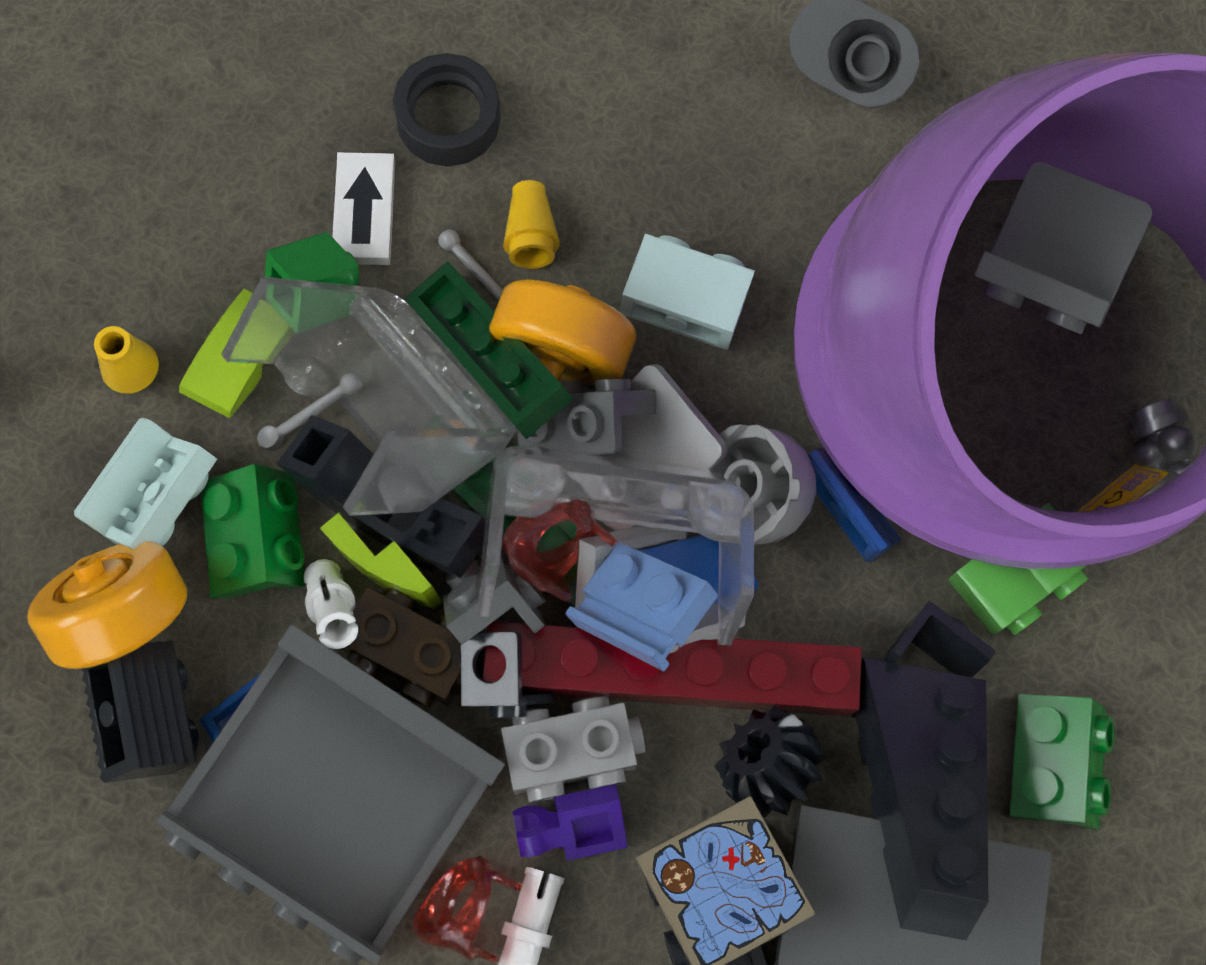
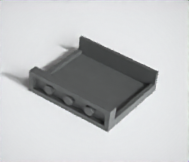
(329, 796)
(856, 919)

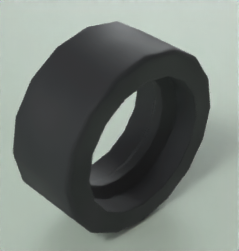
(439, 71)

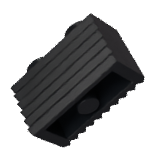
(141, 714)

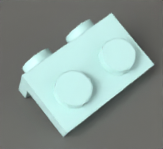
(145, 486)

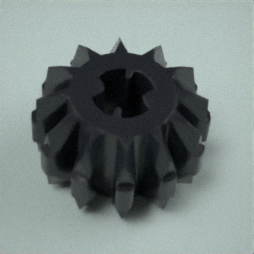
(770, 760)

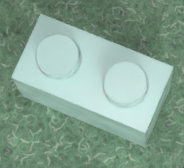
(686, 290)

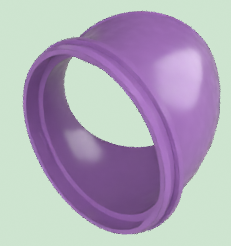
(877, 278)

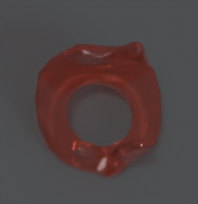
(548, 568)
(434, 917)

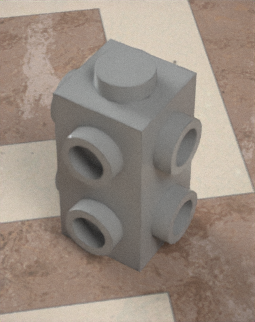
(588, 745)

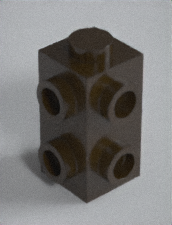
(406, 647)

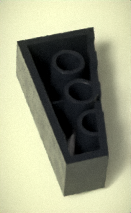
(929, 785)

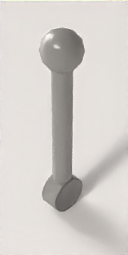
(450, 241)
(272, 438)

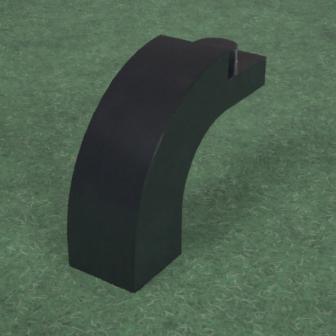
(330, 463)

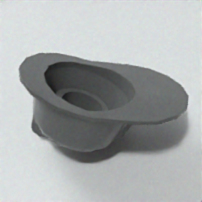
(854, 51)

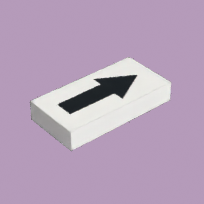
(364, 206)

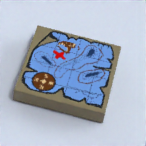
(725, 886)

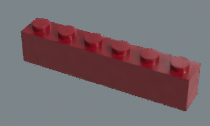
(699, 673)

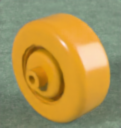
(565, 330)
(107, 605)

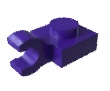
(583, 824)

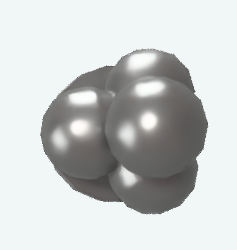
(1162, 438)

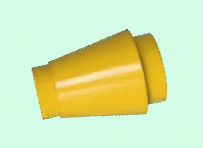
(530, 227)
(125, 360)

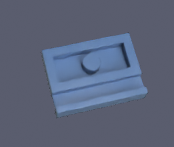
(642, 604)

